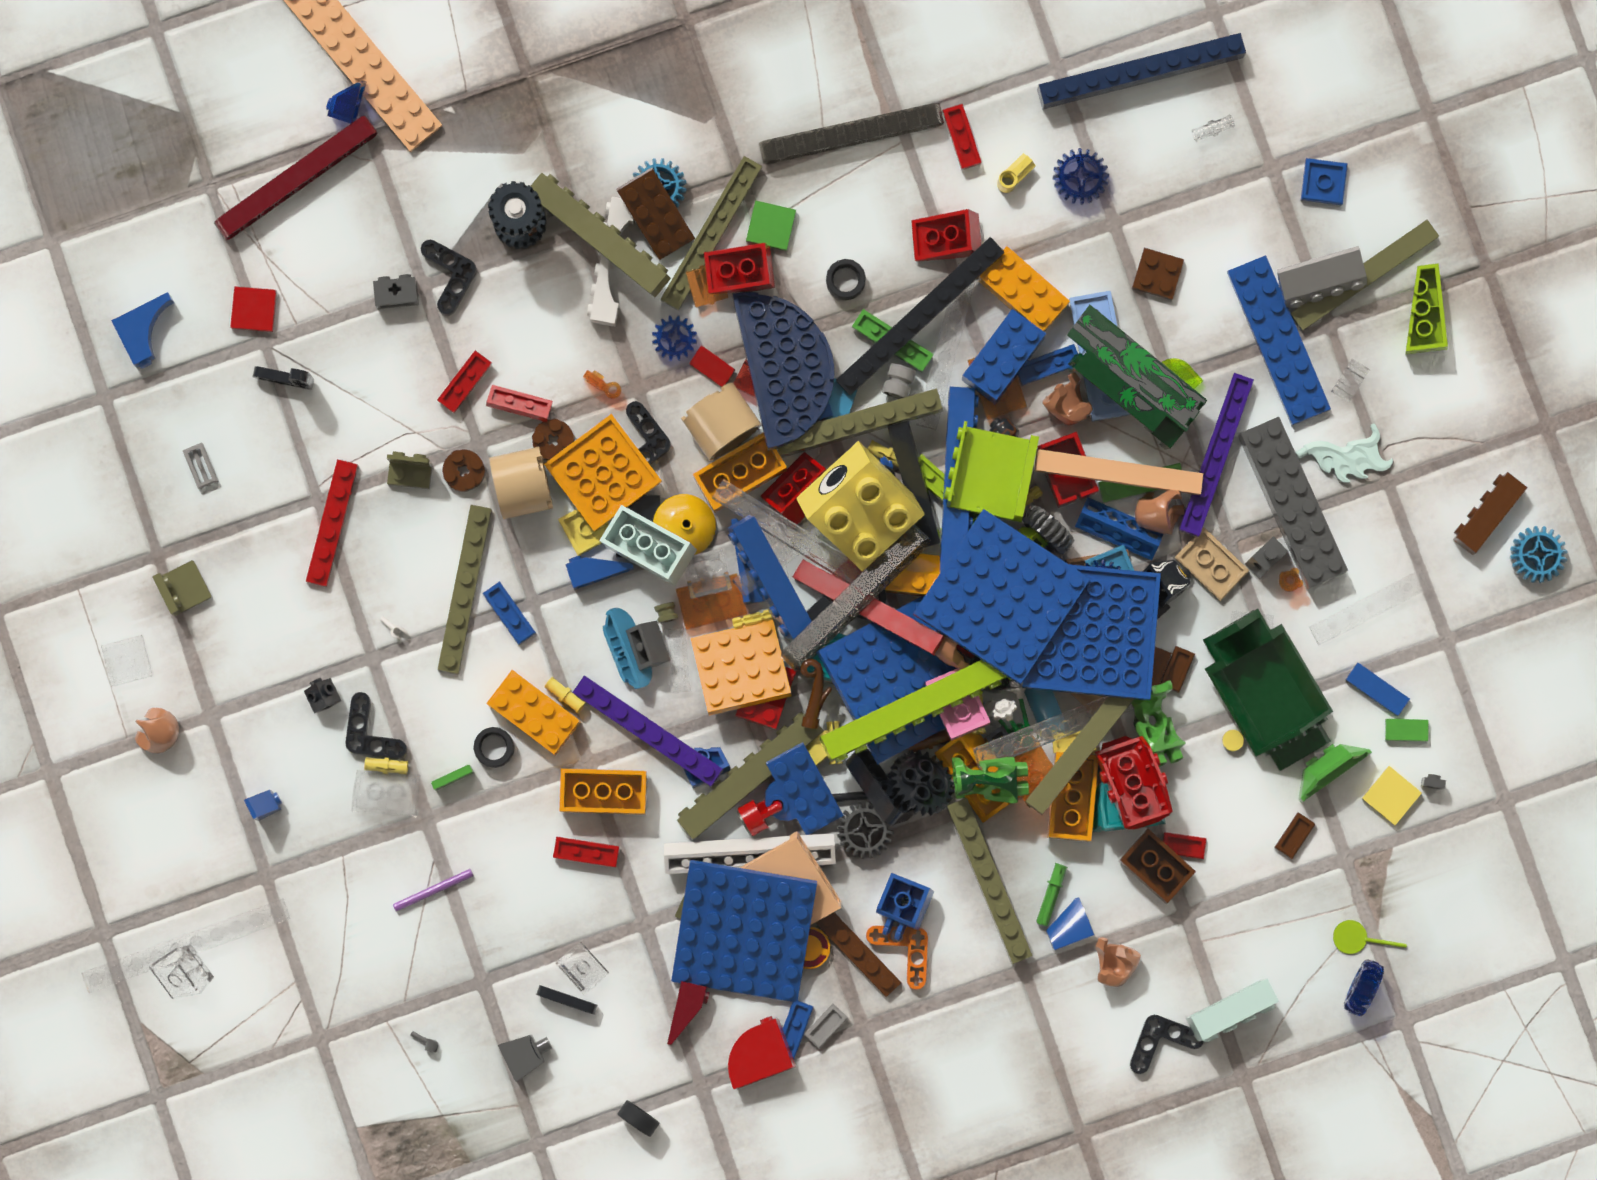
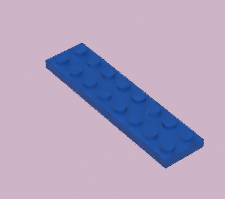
(1278, 340)

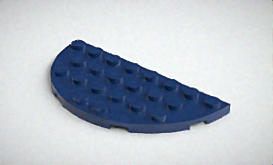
(786, 364)

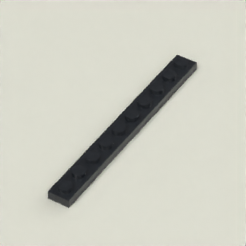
(920, 316)

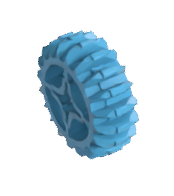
(667, 183)
(1538, 545)

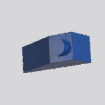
(591, 570)

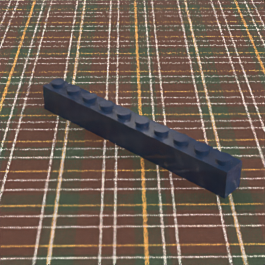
(1141, 71)

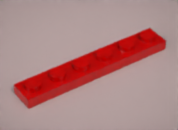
(332, 523)

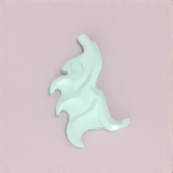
(1352, 459)

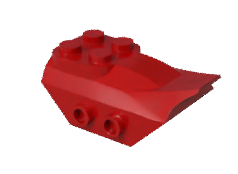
(1134, 781)

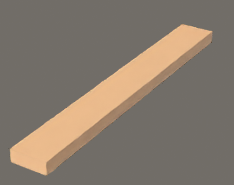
(1118, 472)

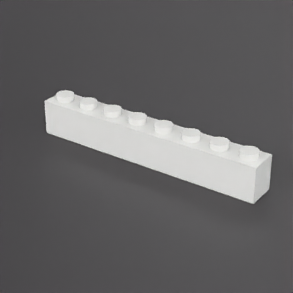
(740, 851)

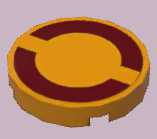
(817, 949)

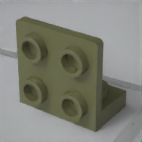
(409, 471)
(182, 588)

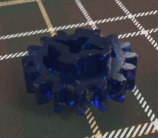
(684, 339)

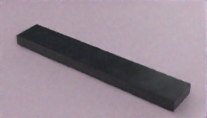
(913, 477)

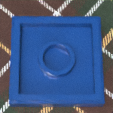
(1324, 181)

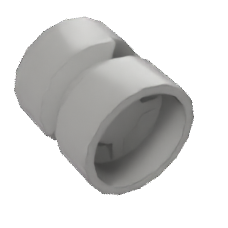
(900, 378)

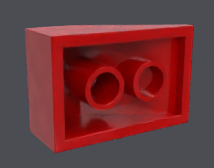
(946, 235)
(739, 269)
(766, 713)

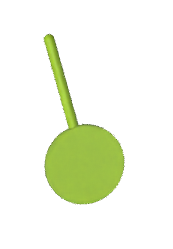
(1352, 937)

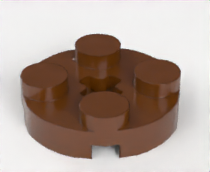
(555, 428)
(468, 481)

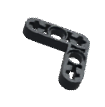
(455, 268)
(295, 378)
(650, 438)
(366, 740)
(1162, 1032)

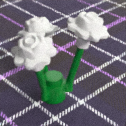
(1005, 708)

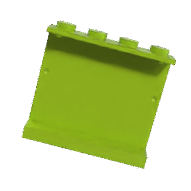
(991, 473)

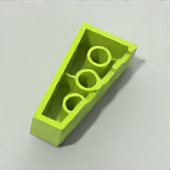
(1427, 316)

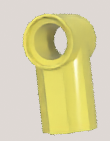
(1016, 172)

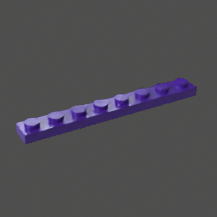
(1217, 453)
(647, 731)

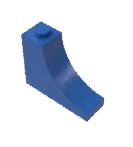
(136, 329)

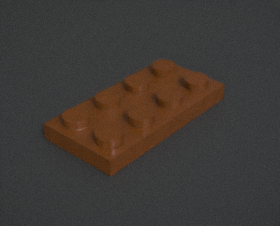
(655, 213)

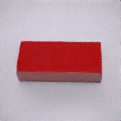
(712, 366)

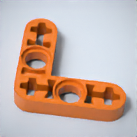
(906, 941)

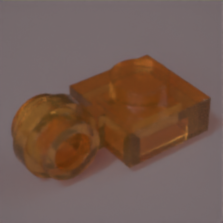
(596, 380)

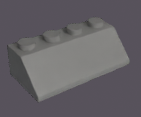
(1322, 277)

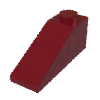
(688, 1004)

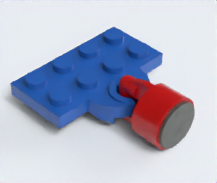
(794, 794)

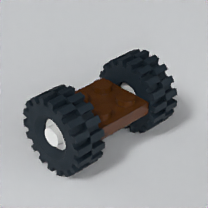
(517, 215)

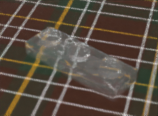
(678, 665)

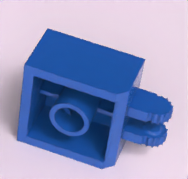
(908, 915)

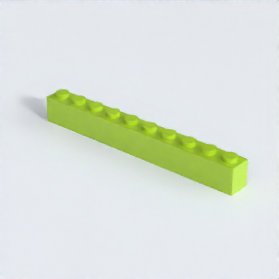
(910, 710)

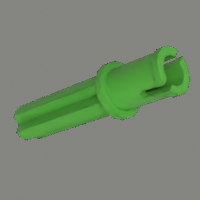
(1051, 894)

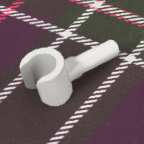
(395, 630)

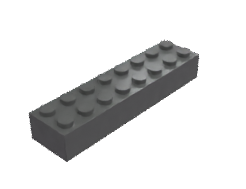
(1292, 503)

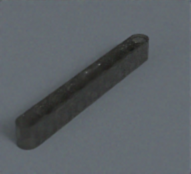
(851, 133)
(855, 597)

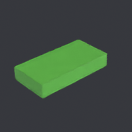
(1406, 729)
(452, 777)

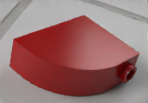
(759, 1054)

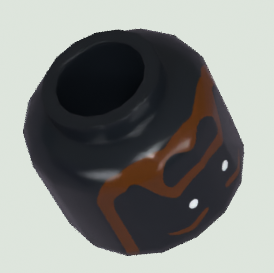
(1004, 426)

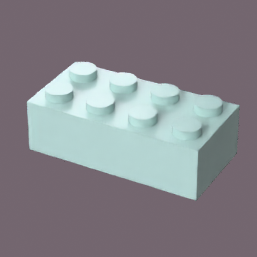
(648, 545)
(1231, 1010)

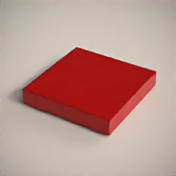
(253, 309)

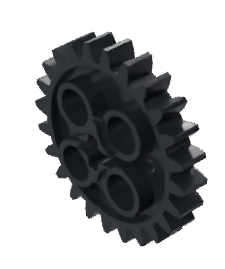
(923, 790)

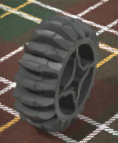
(1049, 529)
(846, 834)

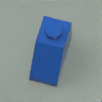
(263, 804)

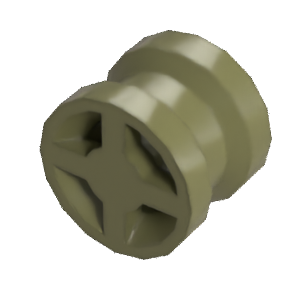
(666, 612)

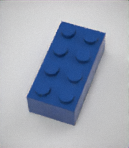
(1003, 356)

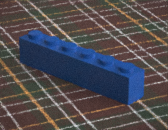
(770, 576)

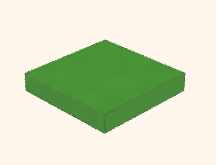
(771, 225)

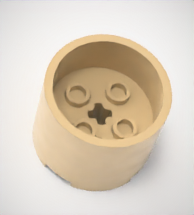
(721, 421)
(521, 483)

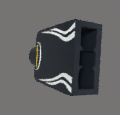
(1172, 580)

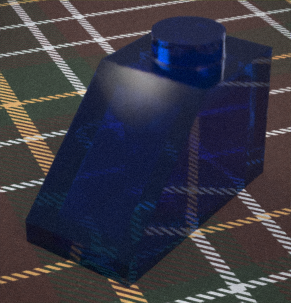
(346, 103)

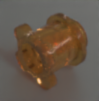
(1294, 574)

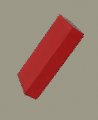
(1185, 845)

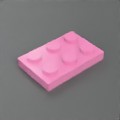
(964, 717)

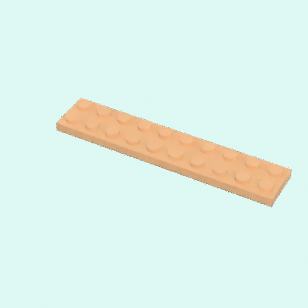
(364, 61)

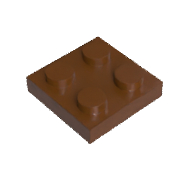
(1158, 273)

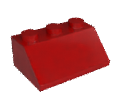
(783, 492)

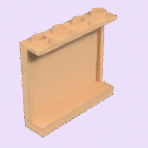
(796, 860)

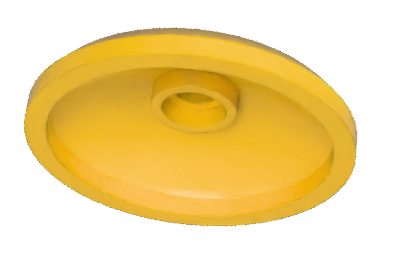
(694, 510)

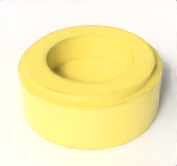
(1232, 740)

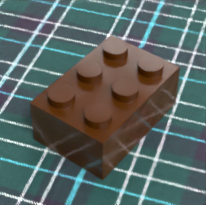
(1157, 866)

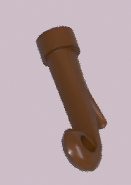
(817, 696)

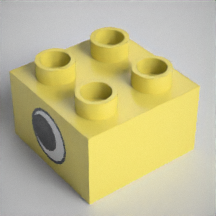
(860, 506)

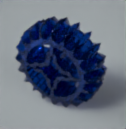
(1081, 193)
(1364, 987)

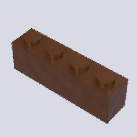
(1490, 512)

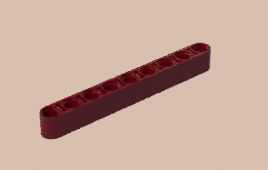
(295, 178)

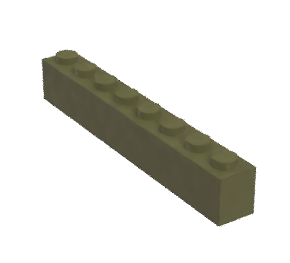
(599, 235)
(866, 421)
(743, 780)
(989, 881)

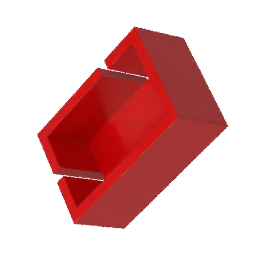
(1067, 488)

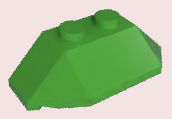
(1329, 767)

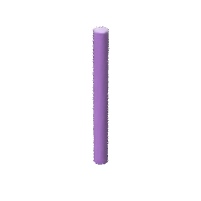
(433, 890)

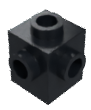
(322, 695)

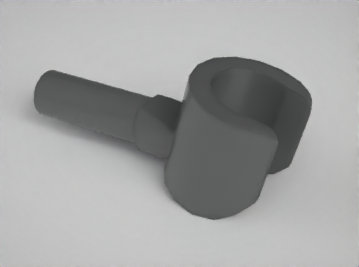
(431, 1045)

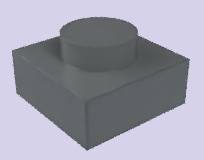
(1433, 781)

